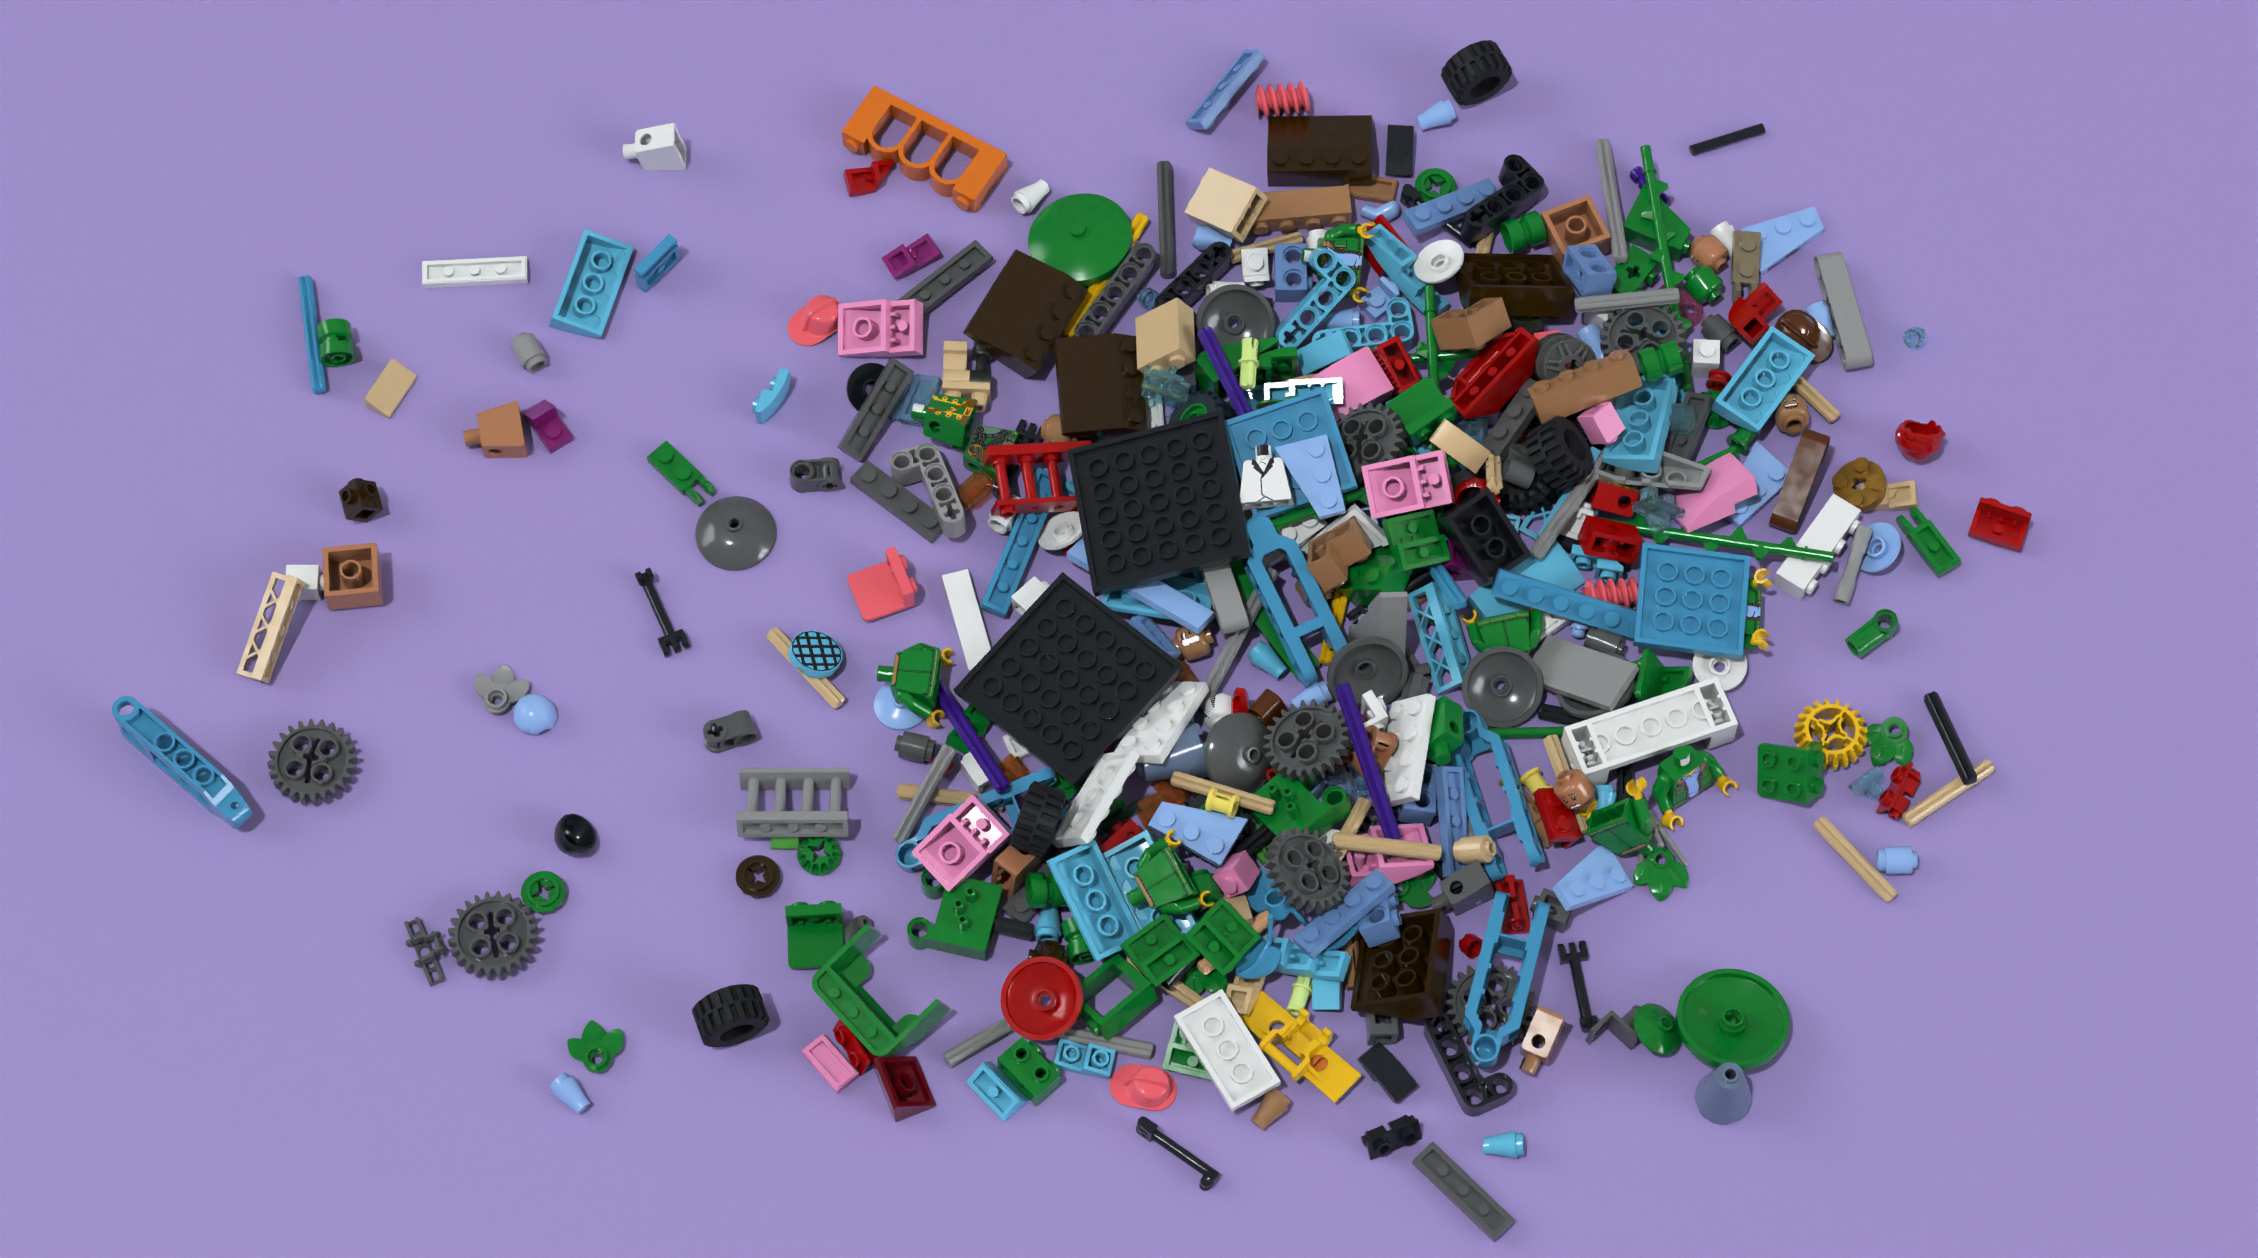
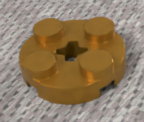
(1857, 471)

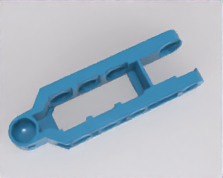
(1263, 541)
(1477, 740)
(165, 748)
(994, 800)
(1487, 1042)

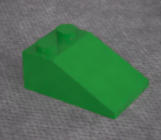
(1206, 375)
(1373, 576)

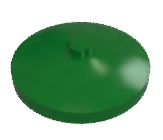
(1082, 237)
(1732, 1019)

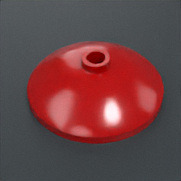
(1024, 996)

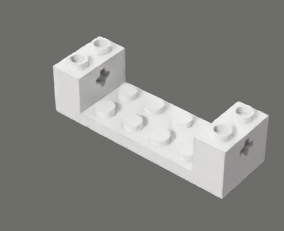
(1650, 729)

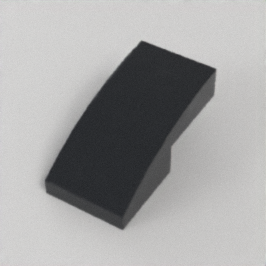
(1399, 150)
(1387, 1072)

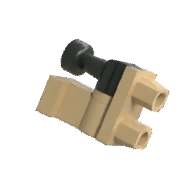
(964, 382)

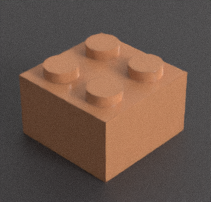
(1575, 224)
(352, 576)

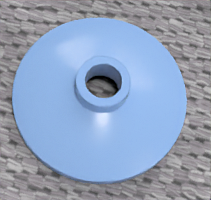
(1883, 538)
(893, 714)

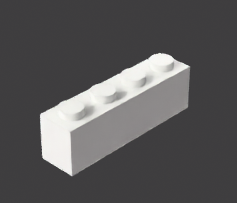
(1825, 533)

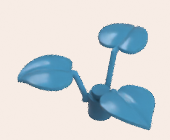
(1262, 957)

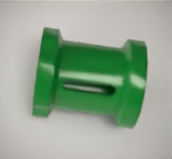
(1742, 439)

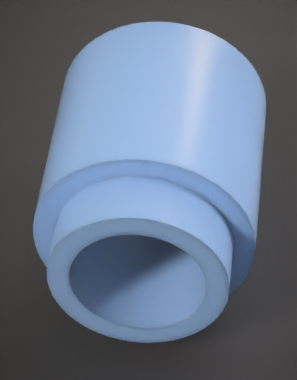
(1896, 860)

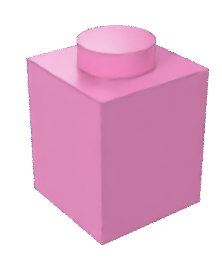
(1601, 423)
(1236, 874)

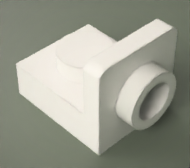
(1255, 265)
(1575, 523)

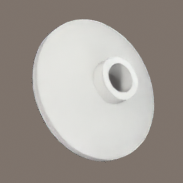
(1439, 261)
(1060, 531)
(1730, 677)

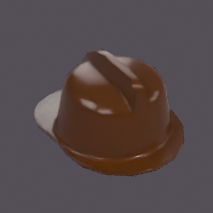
(1806, 332)

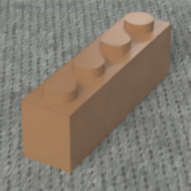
(1304, 210)
(1585, 386)

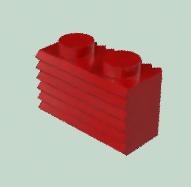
(1396, 364)

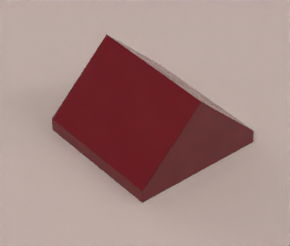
(903, 1086)

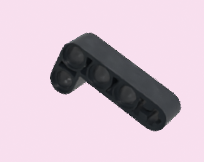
(1519, 192)
(1196, 285)
(1461, 1063)

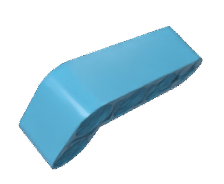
(1310, 301)
(1384, 331)

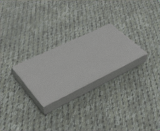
(1583, 672)

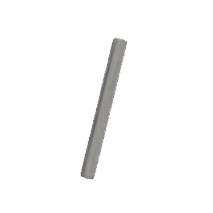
(1611, 201)
(1233, 644)

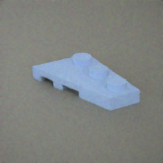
(1785, 235)
(1315, 473)
(1769, 480)
(1202, 832)
(1592, 880)

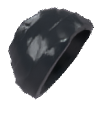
(574, 835)

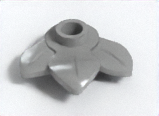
(502, 687)

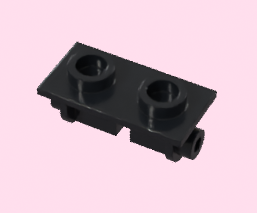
(1401, 1133)

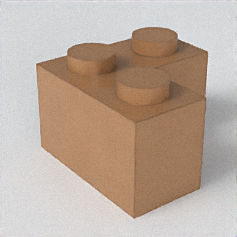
(1471, 326)
(1335, 551)

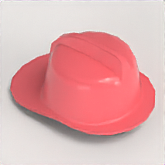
(814, 321)
(1143, 1087)

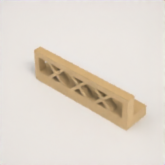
(275, 629)

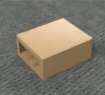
(1226, 204)
(1166, 336)

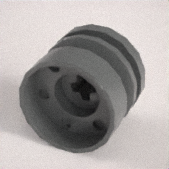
(1558, 349)

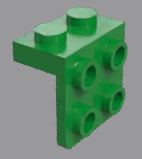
(1422, 410)
(1657, 679)
(1790, 772)
(813, 933)

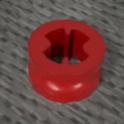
(1718, 379)

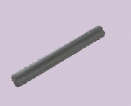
(1165, 219)

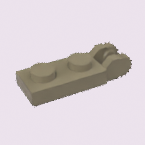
(1745, 262)

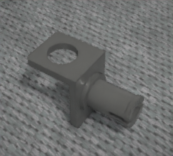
(1620, 1027)

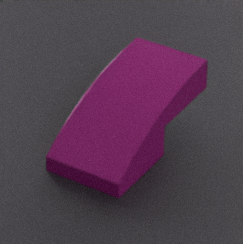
(912, 258)

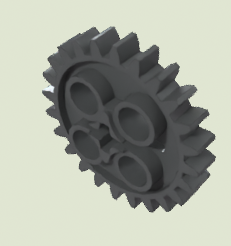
(1651, 319)
(1368, 438)
(1307, 741)
(288, 758)
(1306, 870)
(468, 940)
(1500, 998)

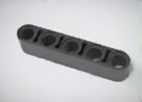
(1118, 287)

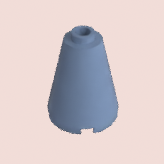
(1185, 757)
(1723, 1094)

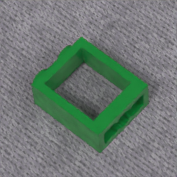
(1125, 1011)

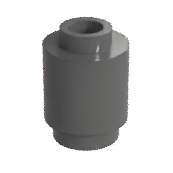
(1718, 328)
(1604, 641)
(915, 747)

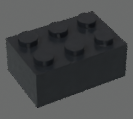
(1483, 536)

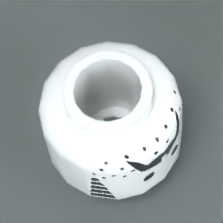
(1216, 708)

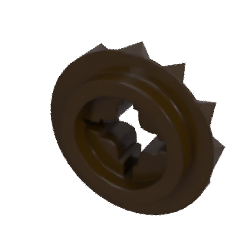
(757, 864)

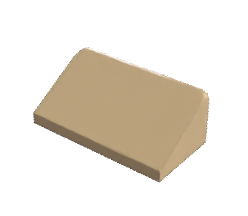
(389, 389)

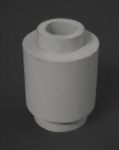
(528, 352)

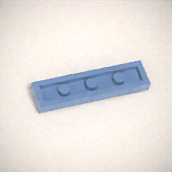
(1220, 95)
(1446, 207)
(1451, 814)
(1345, 914)

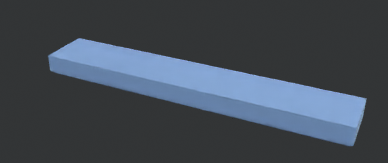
(1158, 596)

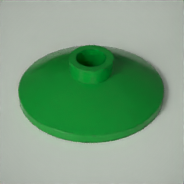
(1656, 1029)

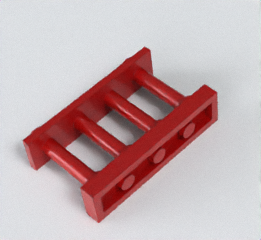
(1025, 456)

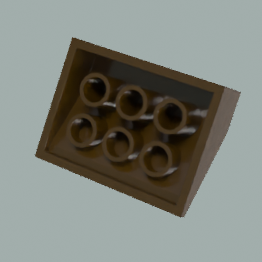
(1319, 150)
(1526, 282)
(1025, 313)
(1099, 386)
(1407, 973)

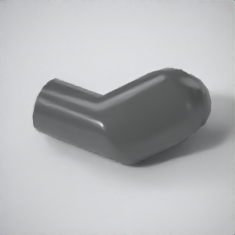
(854, 926)

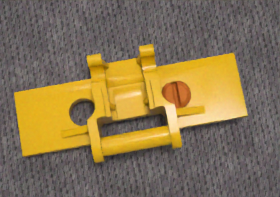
(1307, 1042)

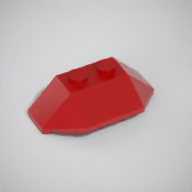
(1495, 374)

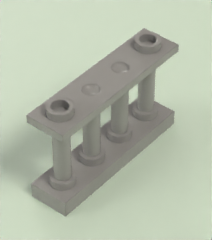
(793, 823)

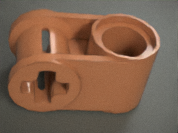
(1378, 745)

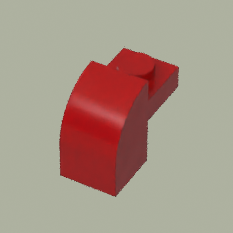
(1749, 313)

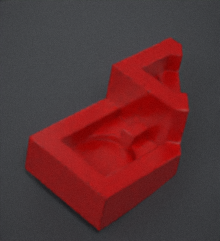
(868, 179)
(1240, 701)

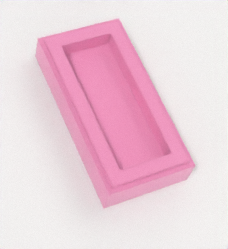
(830, 1063)

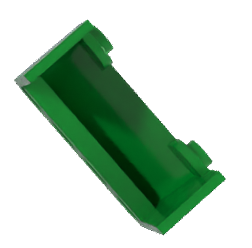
(840, 988)

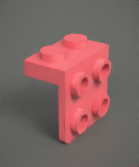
(883, 587)

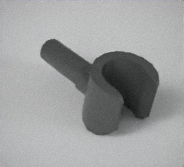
(1418, 668)

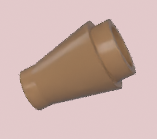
(1271, 1107)

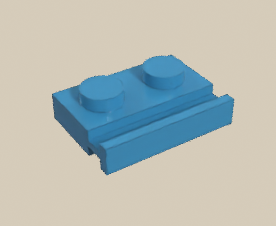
(657, 263)

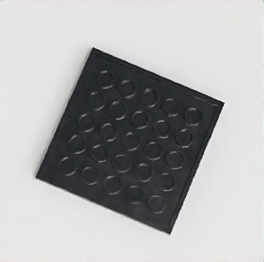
(1159, 503)
(1068, 679)

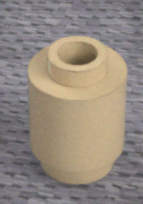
(1473, 848)

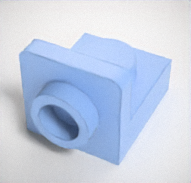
(1378, 299)

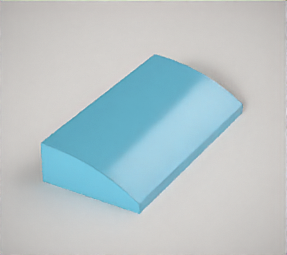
(591, 285)
(1762, 381)
(1647, 423)
(1553, 568)
(1190, 587)
(1123, 864)
(1093, 899)

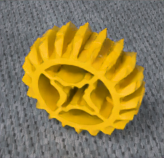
(1813, 721)

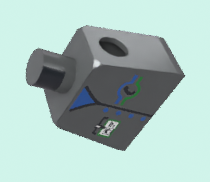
(1464, 890)

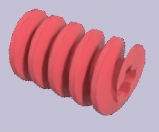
(1282, 99)
(1613, 593)

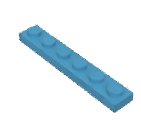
(1016, 553)
(1564, 602)

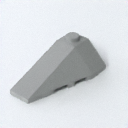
(1672, 473)
(1384, 619)

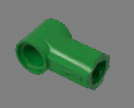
(1871, 633)

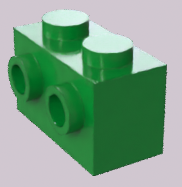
(1029, 1070)

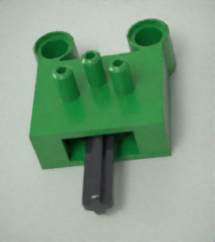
(1295, 808)
(965, 919)

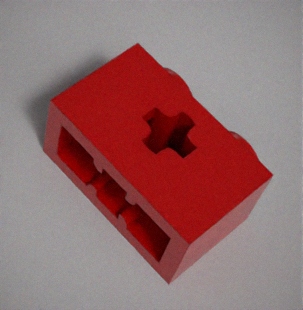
(1610, 539)

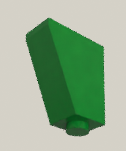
(1641, 230)

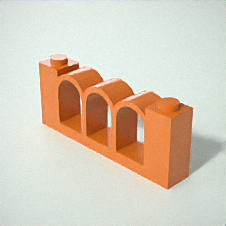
(967, 190)

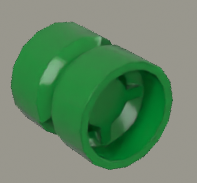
(1518, 233)
(335, 342)
(1663, 360)
(1043, 890)
(1076, 948)

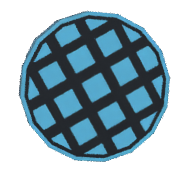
(815, 653)

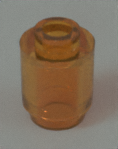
(974, 489)

